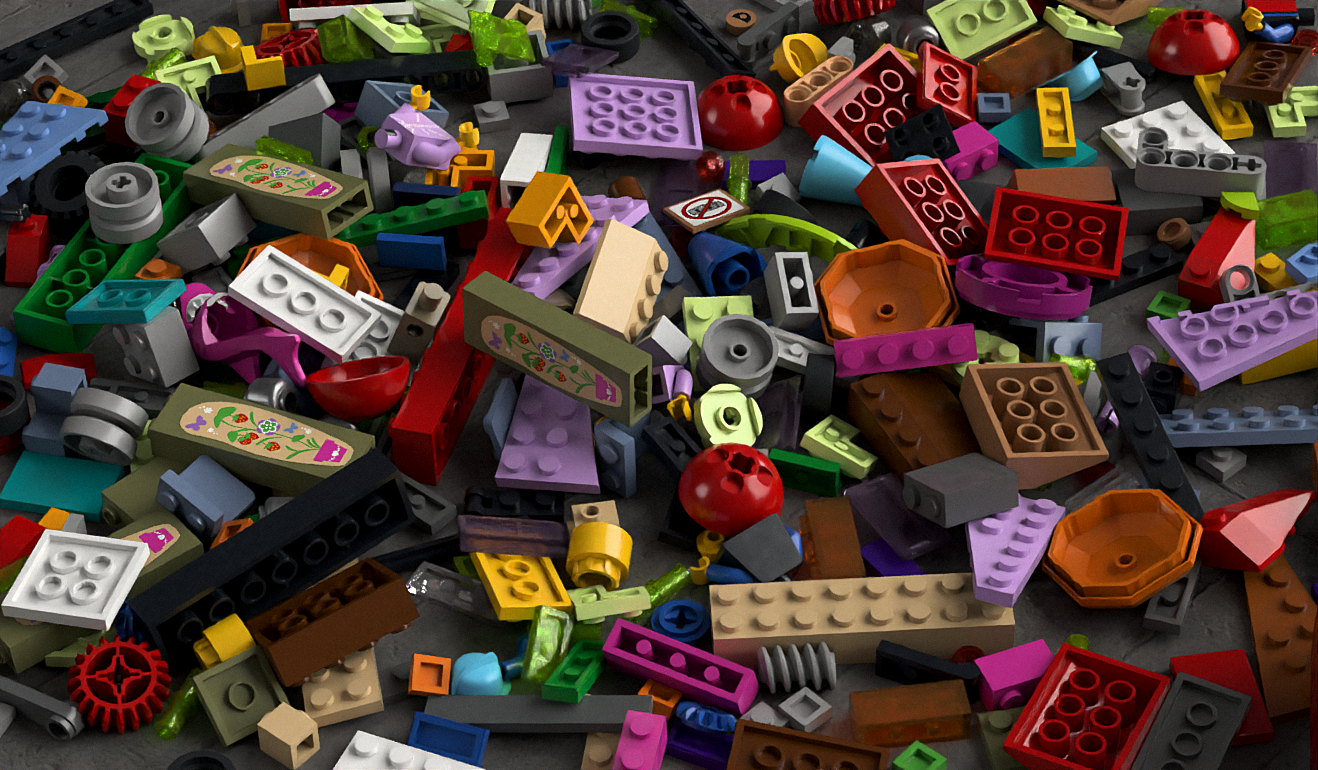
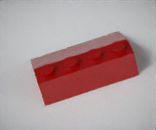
(866, 105)
(923, 207)
(1056, 233)
(1087, 714)

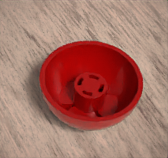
(1193, 44)
(739, 114)
(360, 387)
(730, 488)

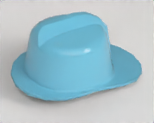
(1080, 80)
(477, 676)

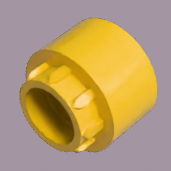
(599, 555)
(222, 642)

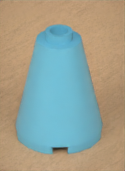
(833, 174)

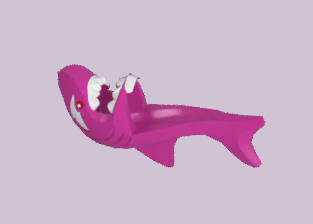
(235, 336)

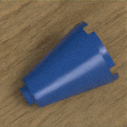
(724, 264)

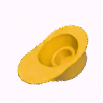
(223, 44)
(798, 56)

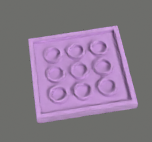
(635, 116)

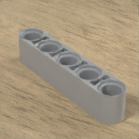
(298, 102)

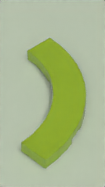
(795, 234)

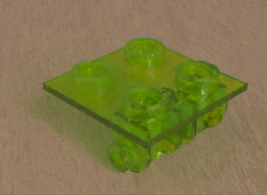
(498, 36)

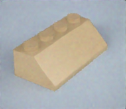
(622, 281)

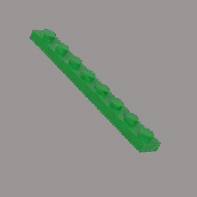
(404, 220)

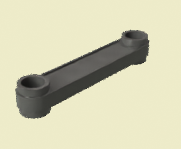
(57, 717)

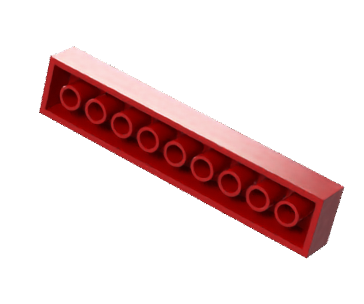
(451, 370)

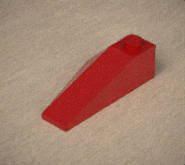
(1224, 244)
(1252, 530)

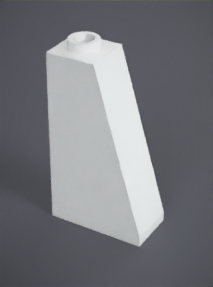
(527, 158)

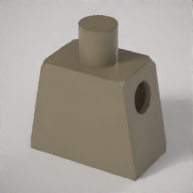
(424, 310)

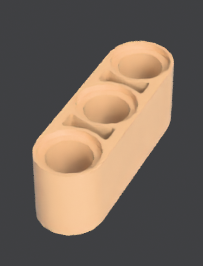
(812, 86)

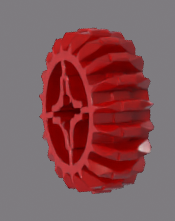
(846, 10)
(295, 48)
(149, 685)

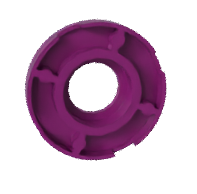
(1021, 289)

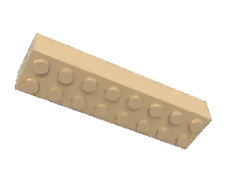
(854, 615)

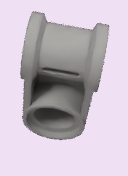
(1123, 88)

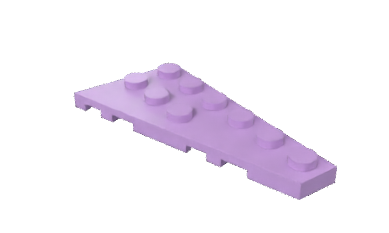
(550, 268)
(1237, 335)
(549, 443)
(1009, 547)

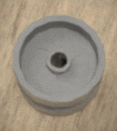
(167, 122)
(376, 175)
(124, 202)
(737, 353)
(103, 426)

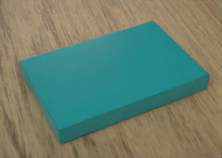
(1021, 144)
(125, 301)
(59, 482)

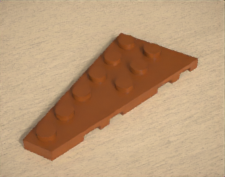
(1282, 636)

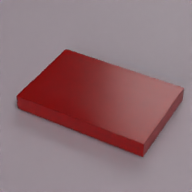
(947, 82)
(1234, 672)

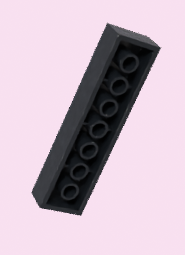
(275, 556)

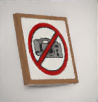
(706, 211)

